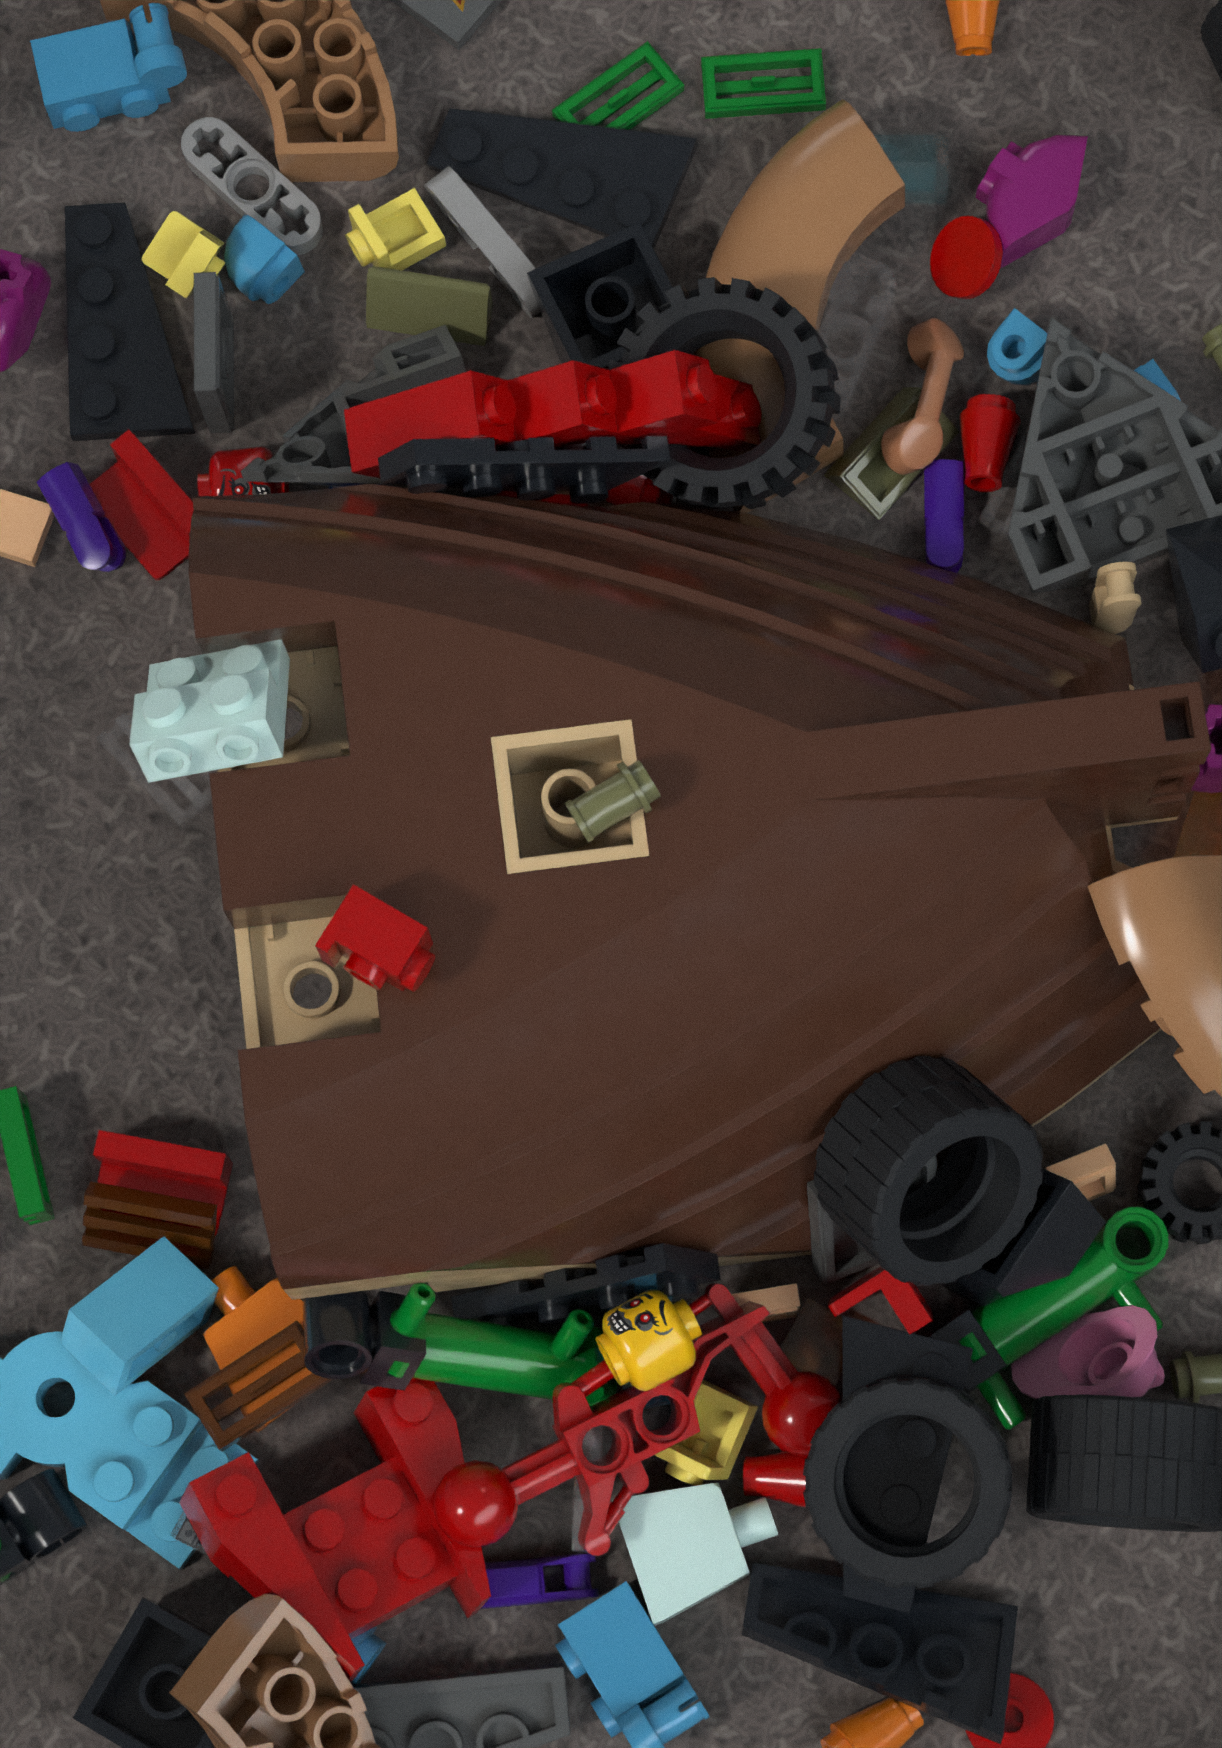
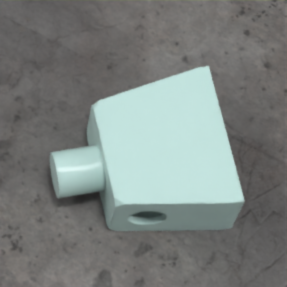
(690, 1544)

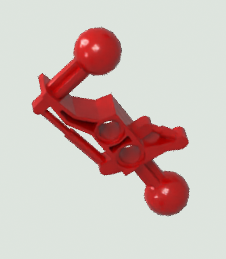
(481, 1501)

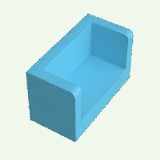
(139, 1315)

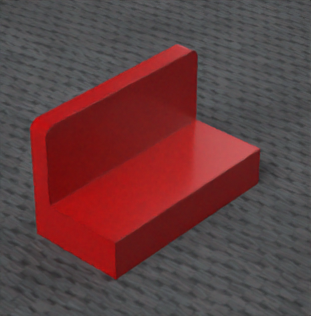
(145, 507)
(163, 1169)
(902, 1297)

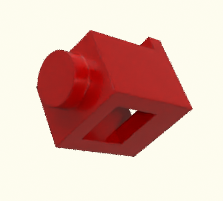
(377, 942)

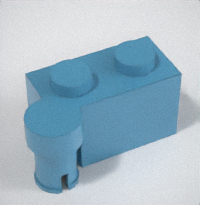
(108, 72)
(631, 1670)

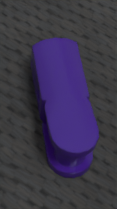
(944, 514)
(82, 518)
(523, 1580)

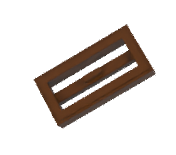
(136, 1234)
(241, 1366)

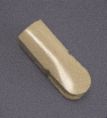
(1114, 597)

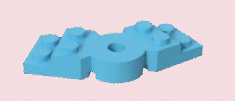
(119, 1452)

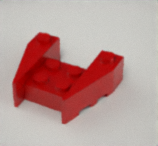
(358, 1547)

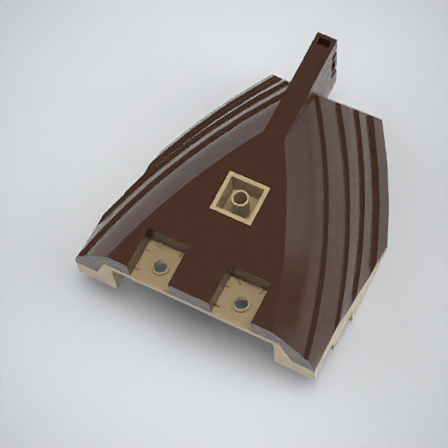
(642, 1034)

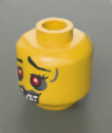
(648, 1340)

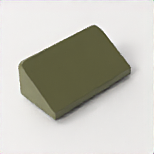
(422, 302)
(863, 470)

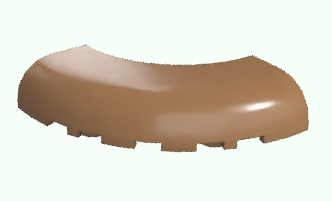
(311, 73)
(794, 237)
(1170, 930)
(272, 1684)

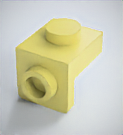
(394, 233)
(181, 251)
(713, 1450)

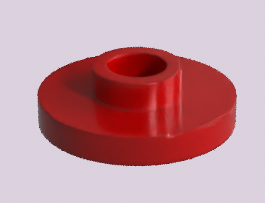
(966, 257)
(1027, 1719)

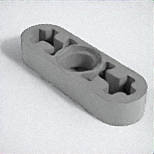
(232, 145)
(484, 232)

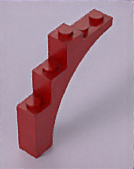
(570, 401)

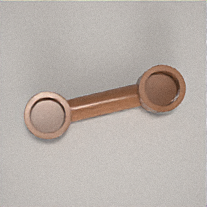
(919, 440)

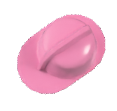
(1095, 1356)

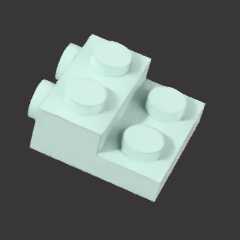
(212, 711)

